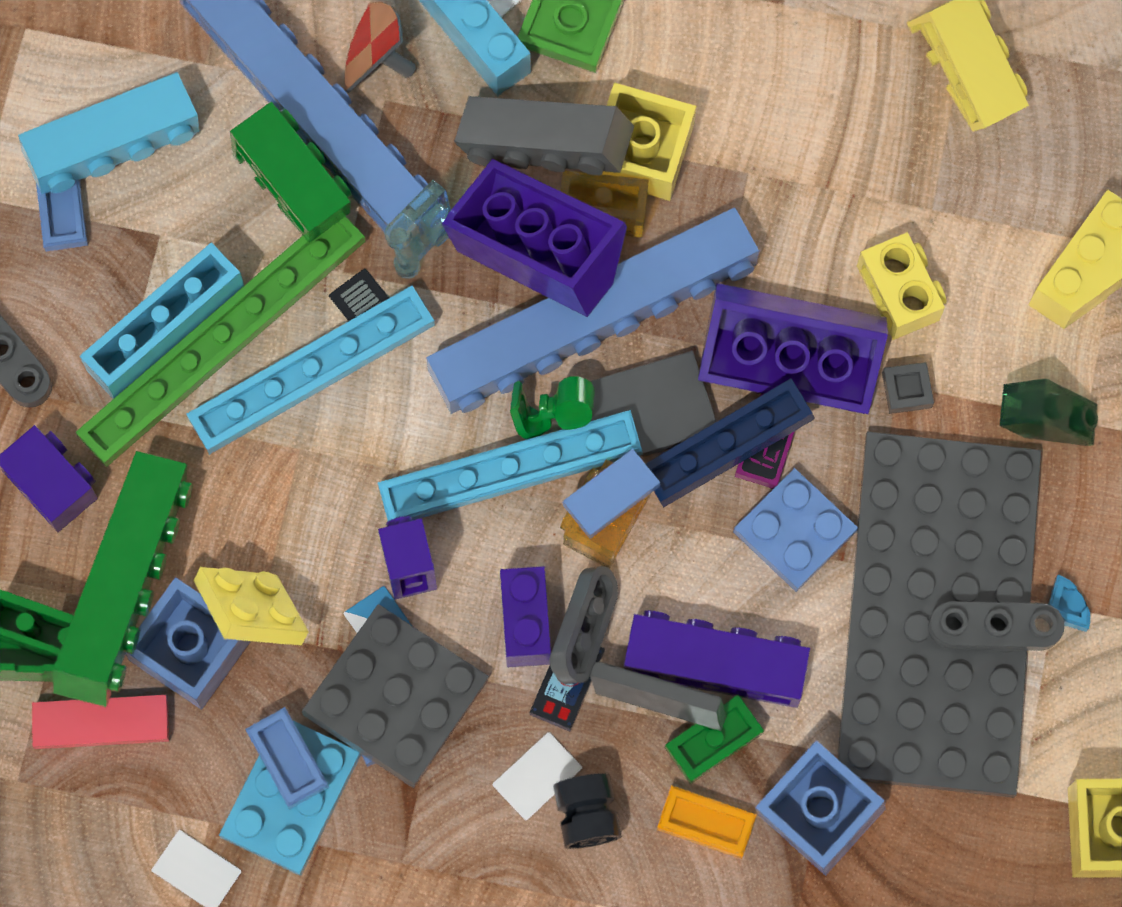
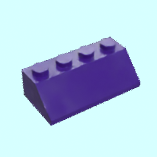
(537, 236)
(768, 338)

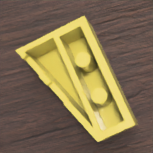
(972, 61)
(1086, 268)

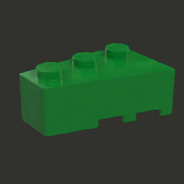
(291, 171)
(29, 638)

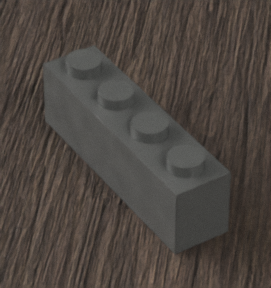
(544, 134)

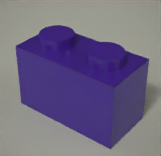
(46, 478)
(407, 557)
(525, 616)

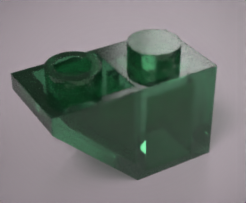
(1048, 412)

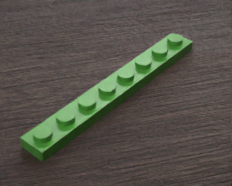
(217, 340)

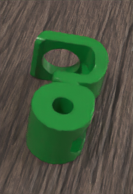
(570, 407)

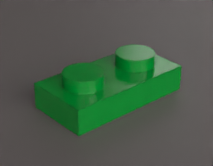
(704, 748)

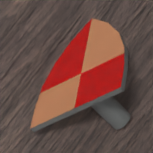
(376, 43)

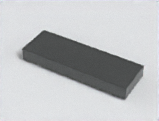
(658, 695)

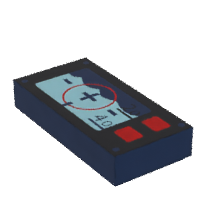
(560, 702)

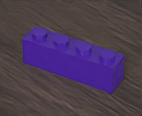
(717, 659)

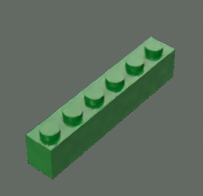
(121, 580)

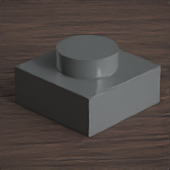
(907, 388)

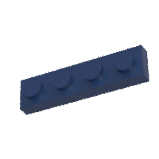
(729, 441)

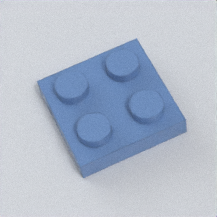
(795, 530)

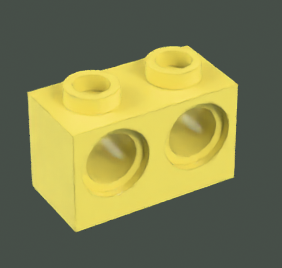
(891, 288)

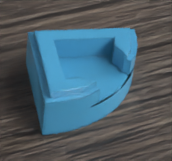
(1070, 604)

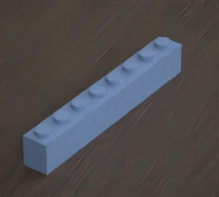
(322, 111)
(550, 332)

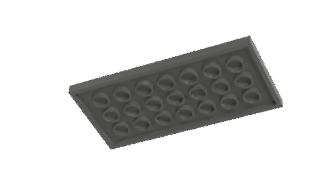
(935, 530)

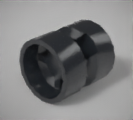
(587, 811)

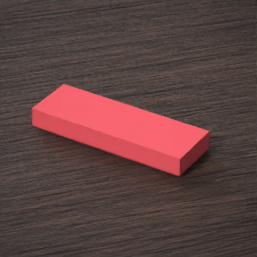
(87, 724)

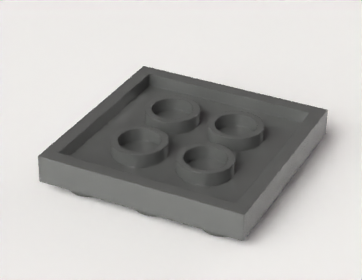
(395, 695)

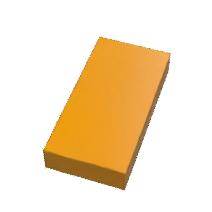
(706, 822)

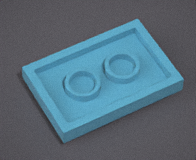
(263, 820)

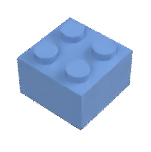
(184, 645)
(821, 807)

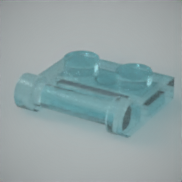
(418, 229)

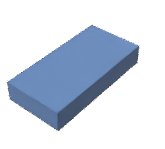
(62, 218)
(611, 493)
(287, 758)

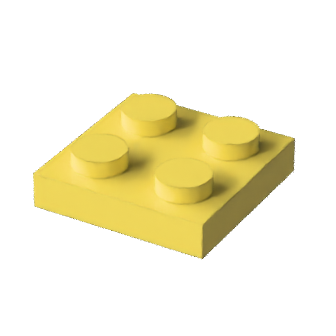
(250, 606)

